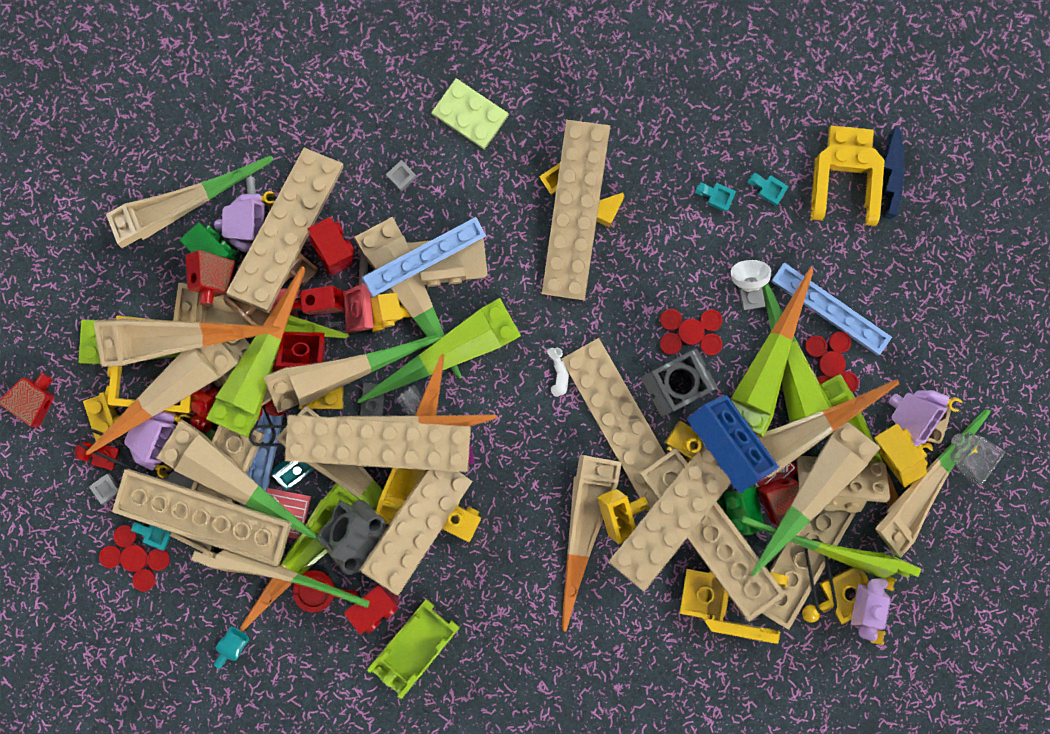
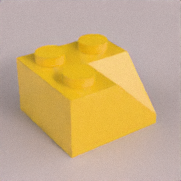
(902, 455)

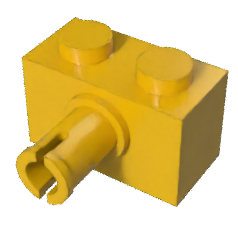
(386, 311)
(685, 441)
(619, 514)
(462, 522)

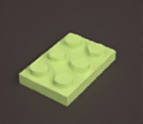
(470, 113)

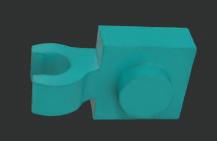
(770, 189)
(719, 195)
(153, 535)

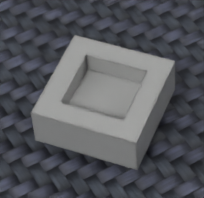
(401, 175)
(752, 299)
(105, 489)

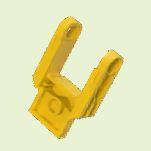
(849, 152)
(707, 599)

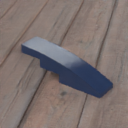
(894, 172)

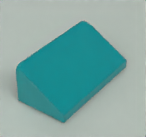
(290, 473)

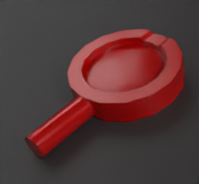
(312, 599)

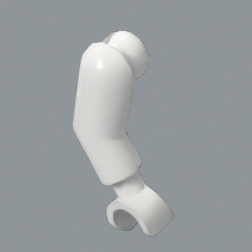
(562, 373)

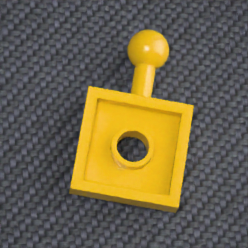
(841, 581)

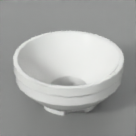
(750, 274)

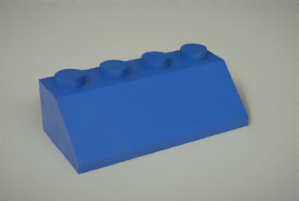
(732, 443)

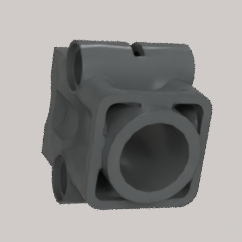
(698, 377)
(352, 534)

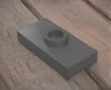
(373, 406)

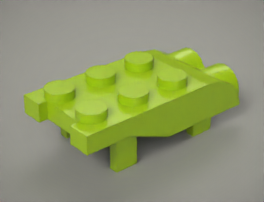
(413, 648)

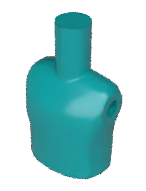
(230, 646)

